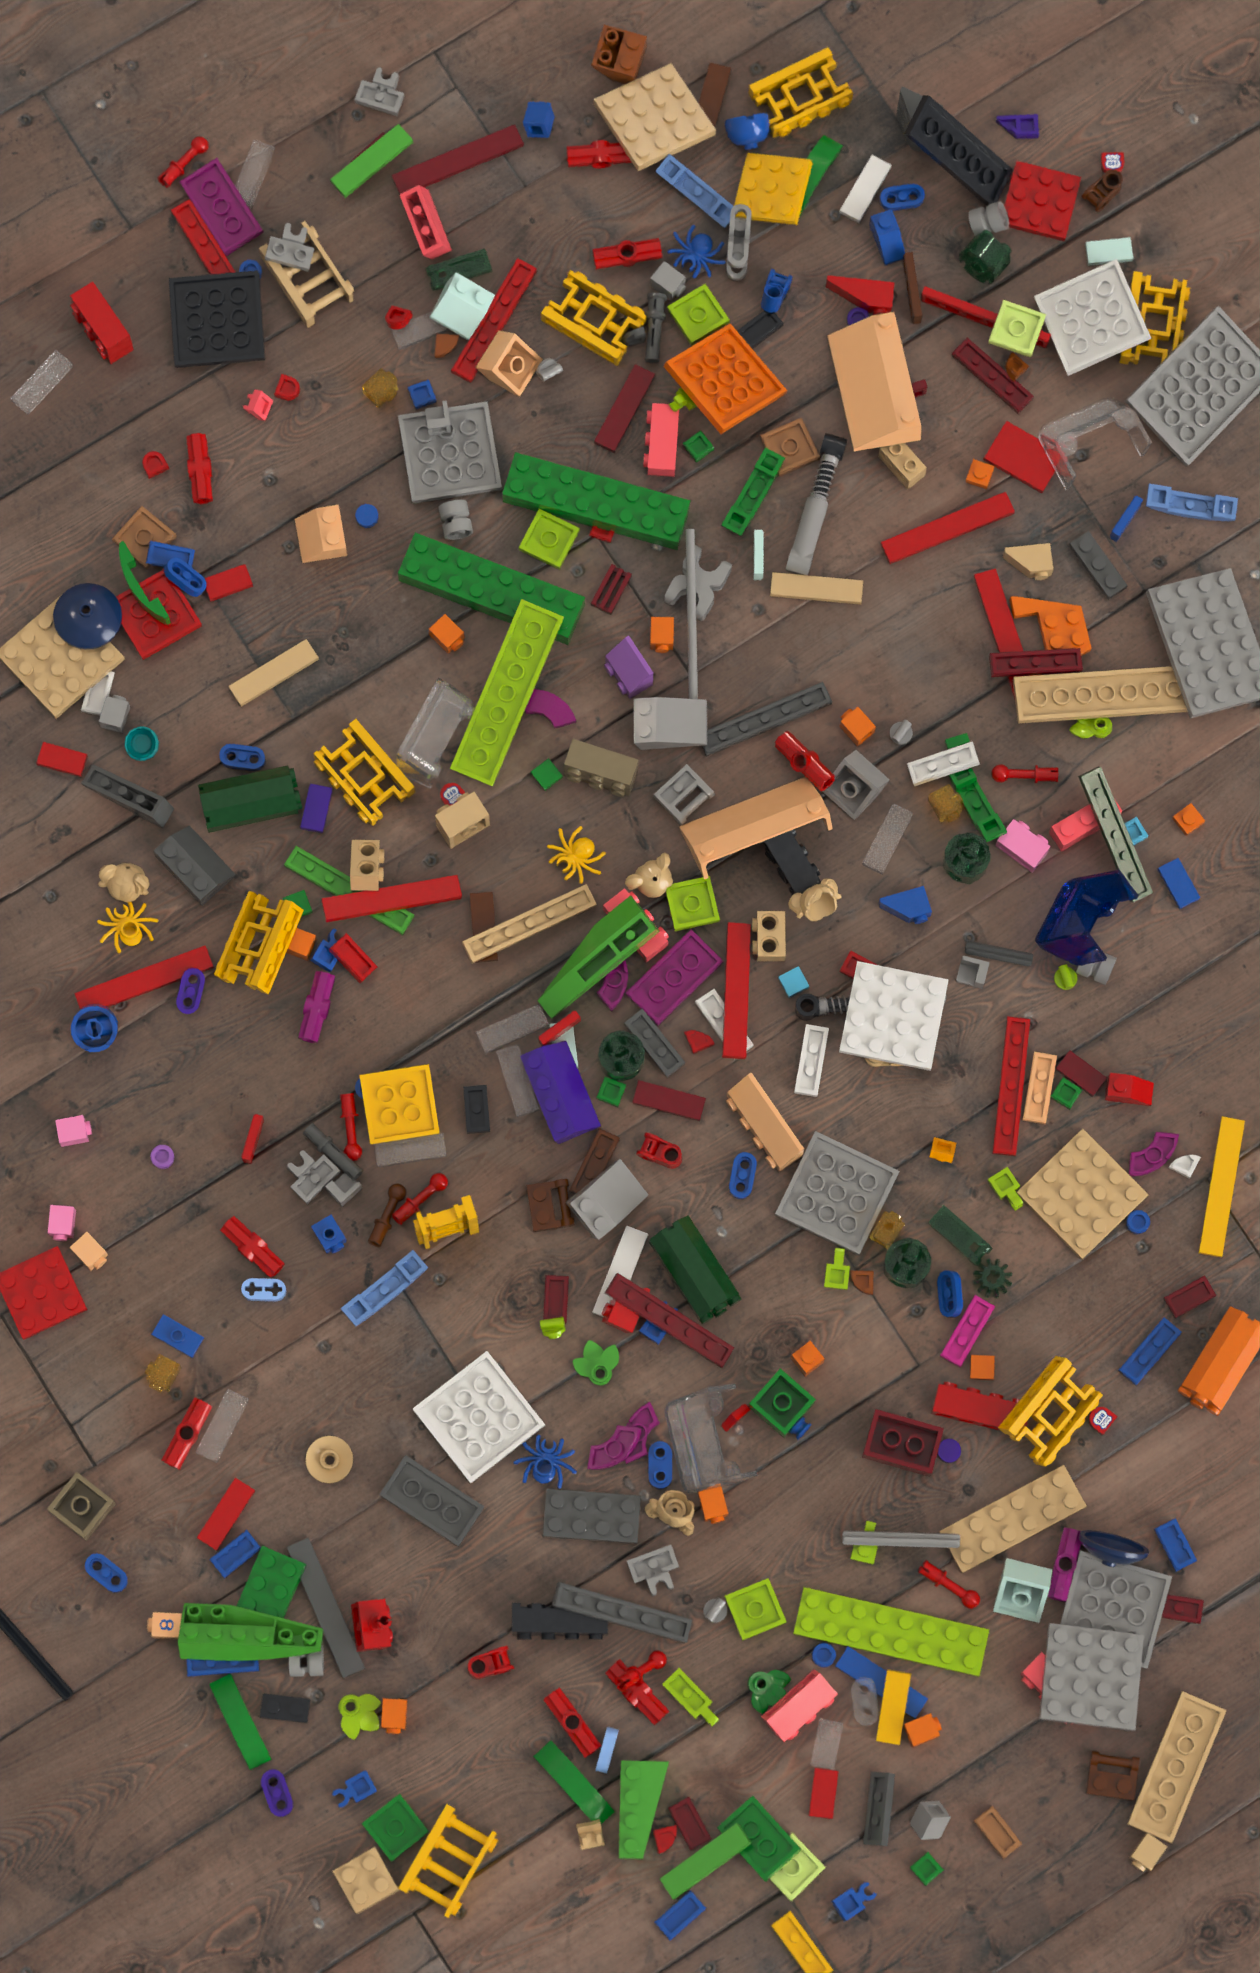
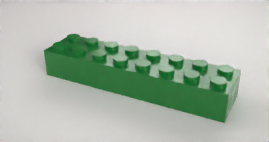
(596, 501)
(484, 584)

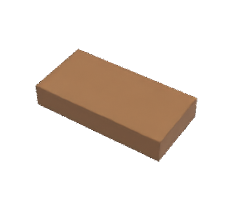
(997, 1832)

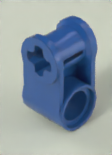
(775, 291)

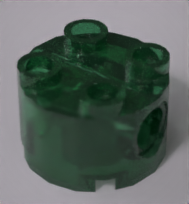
(985, 257)
(966, 858)
(621, 1055)
(907, 1263)

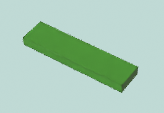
(371, 161)
(705, 1861)

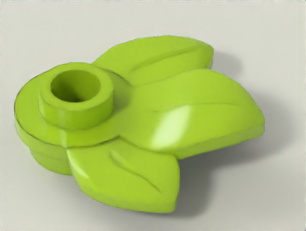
(1088, 727)
(361, 1717)

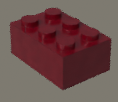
(902, 1442)

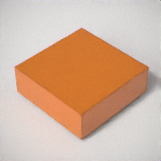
(982, 1367)

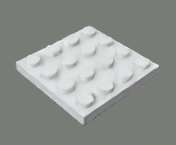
(1092, 317)
(893, 1015)
(478, 1417)

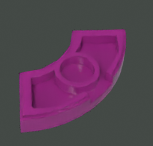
(550, 707)
(614, 986)
(1154, 1155)
(646, 1420)
(615, 1449)

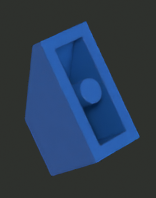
(887, 236)
(908, 905)

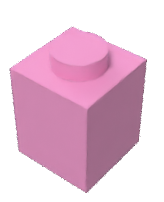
(73, 1130)
(61, 1222)

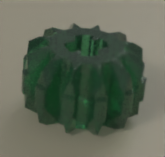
(994, 1269)

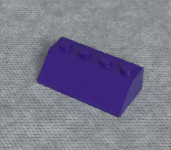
(560, 1091)

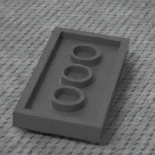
(432, 1501)
(591, 1516)

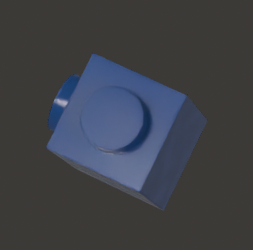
(538, 119)
(329, 1235)

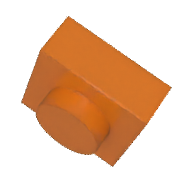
(980, 474)
(1188, 819)

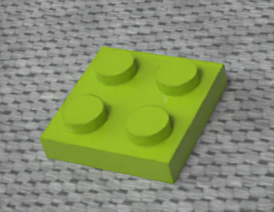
(698, 314)
(549, 539)
(692, 903)
(755, 1609)

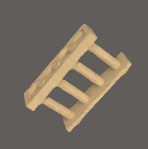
(295, 293)

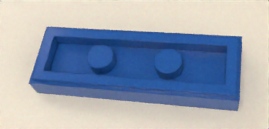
(1150, 1351)
(214, 1667)

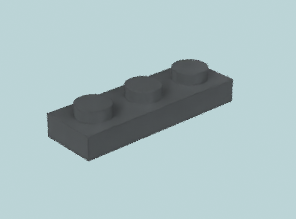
(1098, 565)
(655, 1043)
(879, 1809)

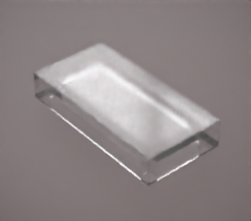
(826, 1744)

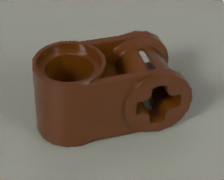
(1100, 192)

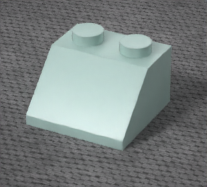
(461, 306)
(1023, 1590)

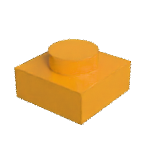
(942, 1150)

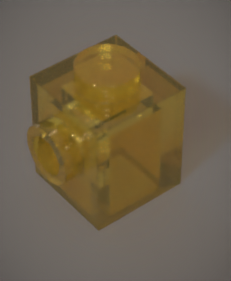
(380, 387)
(946, 803)
(887, 1229)
(162, 1373)

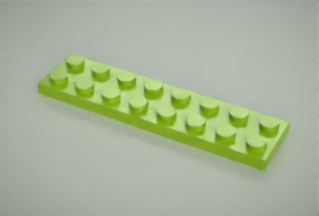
(507, 692)
(891, 1632)

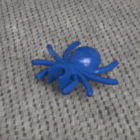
(696, 252)
(545, 1462)

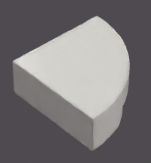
(1185, 1165)

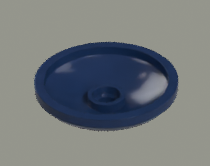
(88, 629)
(1112, 1548)

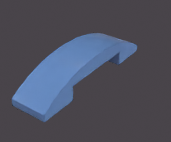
(696, 190)
(1191, 505)
(384, 1289)

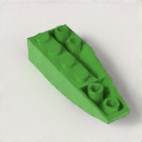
(599, 953)
(242, 1634)

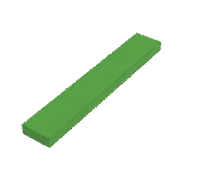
(339, 884)

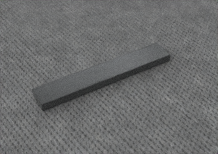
(766, 718)
(327, 1609)
(621, 1612)

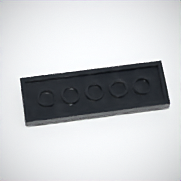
(958, 151)

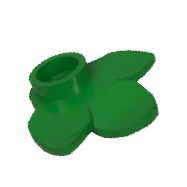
(771, 1691)

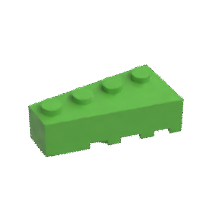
(639, 1797)

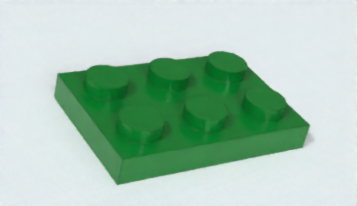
(271, 1583)
(770, 1843)

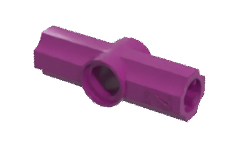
(316, 1007)
(1061, 1579)

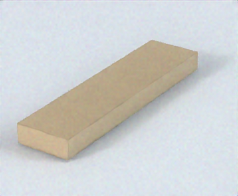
(816, 588)
(273, 672)

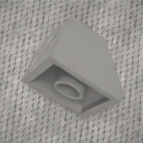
(856, 784)

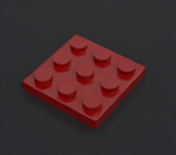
(1041, 200)
(147, 632)
(40, 1293)

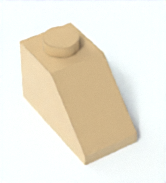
(1031, 560)

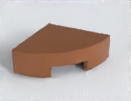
(445, 344)
(1015, 366)
(863, 1281)

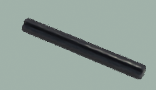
(34, 1657)

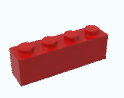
(971, 1406)

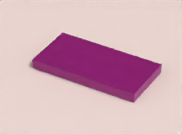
(221, 206)
(674, 977)

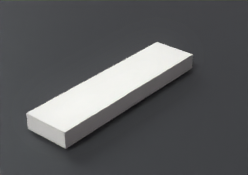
(623, 1262)

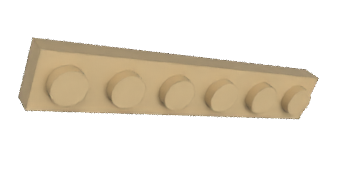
(529, 923)

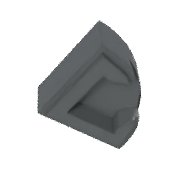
(634, 337)

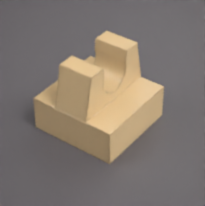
(590, 1834)

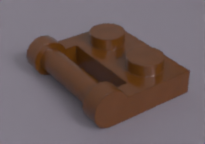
(542, 1205)
(1112, 1784)

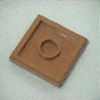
(792, 443)
(140, 531)

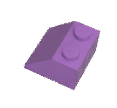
(629, 668)

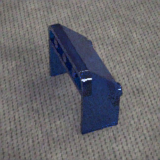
(1074, 913)

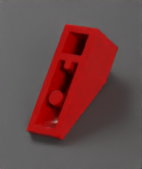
(870, 295)

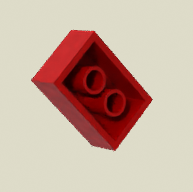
(100, 323)

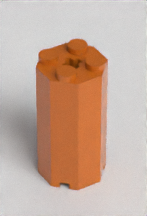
(1222, 1361)

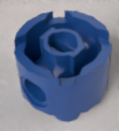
(94, 1027)

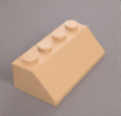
(765, 1123)

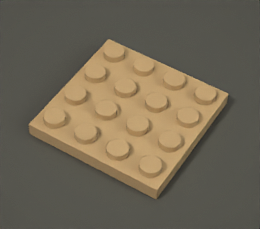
(654, 117)
(51, 667)
(1082, 1194)

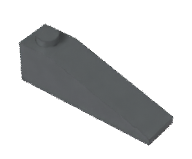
(129, 795)

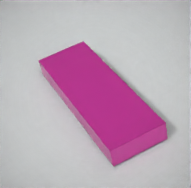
(967, 1331)

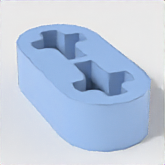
(263, 1295)
(607, 1750)

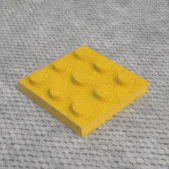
(773, 187)
(399, 1104)

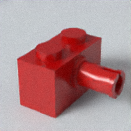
(371, 1625)

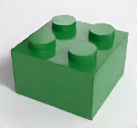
(782, 1403)

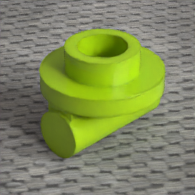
(1065, 977)
(553, 1327)

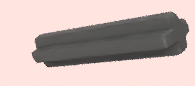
(998, 953)

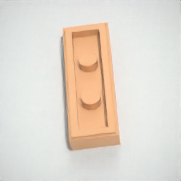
(1039, 1088)

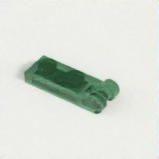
(467, 265)
(959, 1235)

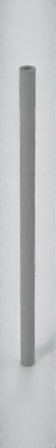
(691, 614)

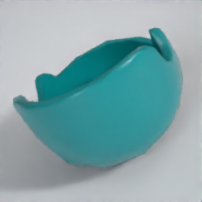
(141, 743)

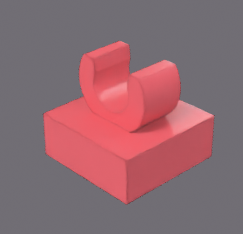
(259, 404)

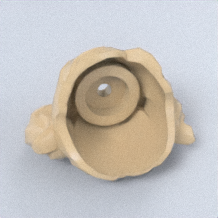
(644, 876)
(124, 881)
(816, 901)
(664, 1508)

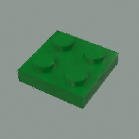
(395, 1827)

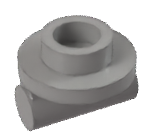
(548, 369)
(901, 732)
(715, 1610)

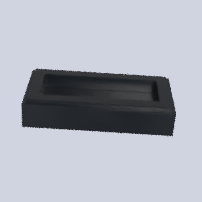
(760, 328)

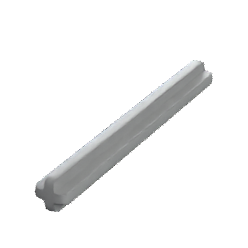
(901, 1539)

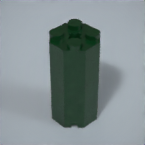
(250, 798)
(694, 1269)

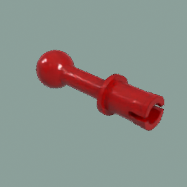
(198, 146)
(1001, 773)
(352, 1149)
(438, 1182)
(969, 1598)
(634, 1674)

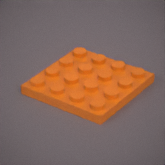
(725, 378)

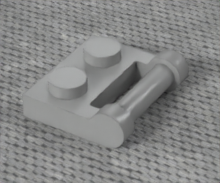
(678, 789)

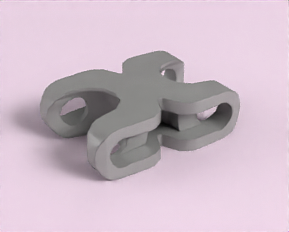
(738, 242)
(705, 585)

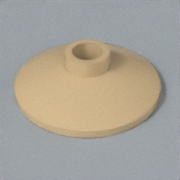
(326, 1447)

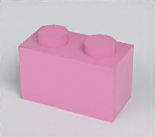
(1023, 845)

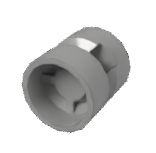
(991, 218)
(455, 519)
(1099, 970)
(314, 1665)

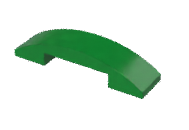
(822, 157)
(753, 492)
(153, 607)
(977, 805)
(240, 1721)
(573, 1783)

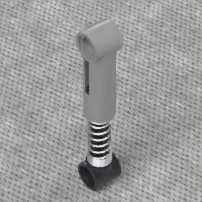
(815, 506)
(822, 1006)

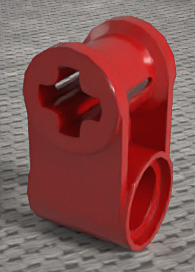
(658, 1151)
(492, 1663)

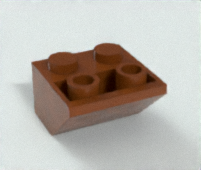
(619, 54)

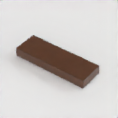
(714, 91)
(912, 288)
(483, 917)
(595, 1159)

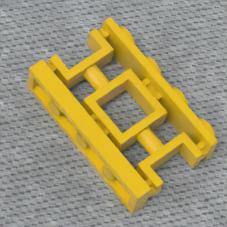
(793, 77)
(1173, 323)
(584, 332)
(376, 762)
(272, 948)
(446, 1222)
(1037, 1400)

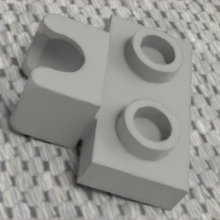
(381, 93)
(290, 249)
(312, 1176)
(654, 1568)

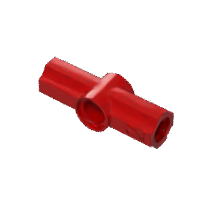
(598, 154)
(641, 250)
(199, 468)
(813, 769)
(252, 1247)
(194, 1419)
(639, 1695)
(582, 1735)

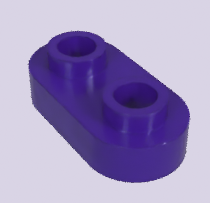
(190, 990)
(277, 1793)

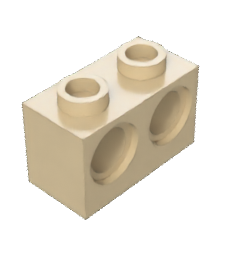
(903, 463)
(365, 865)
(775, 936)

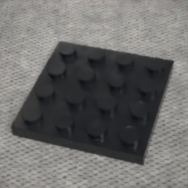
(217, 319)

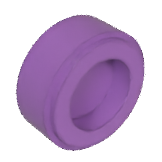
(162, 1156)

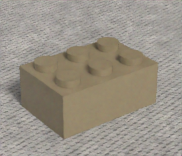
(600, 768)

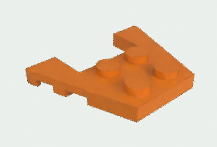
(1059, 623)

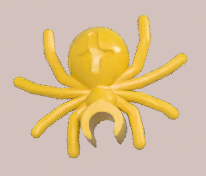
(575, 854)
(127, 926)

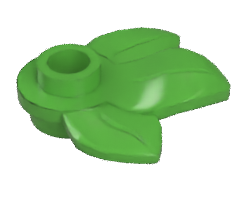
(595, 1360)

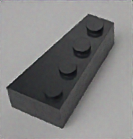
(792, 862)
(552, 1621)

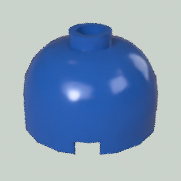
(748, 130)

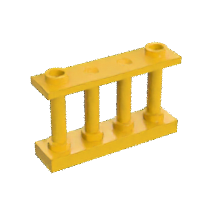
(437, 1841)

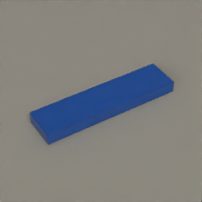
(858, 1666)

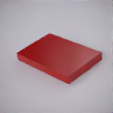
(1021, 457)

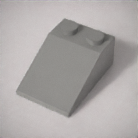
(669, 722)
(607, 1199)

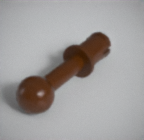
(396, 1193)

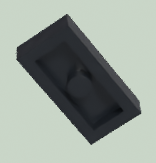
(476, 1109)
(285, 1708)

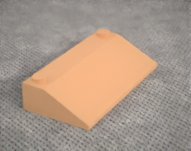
(875, 383)
(754, 821)

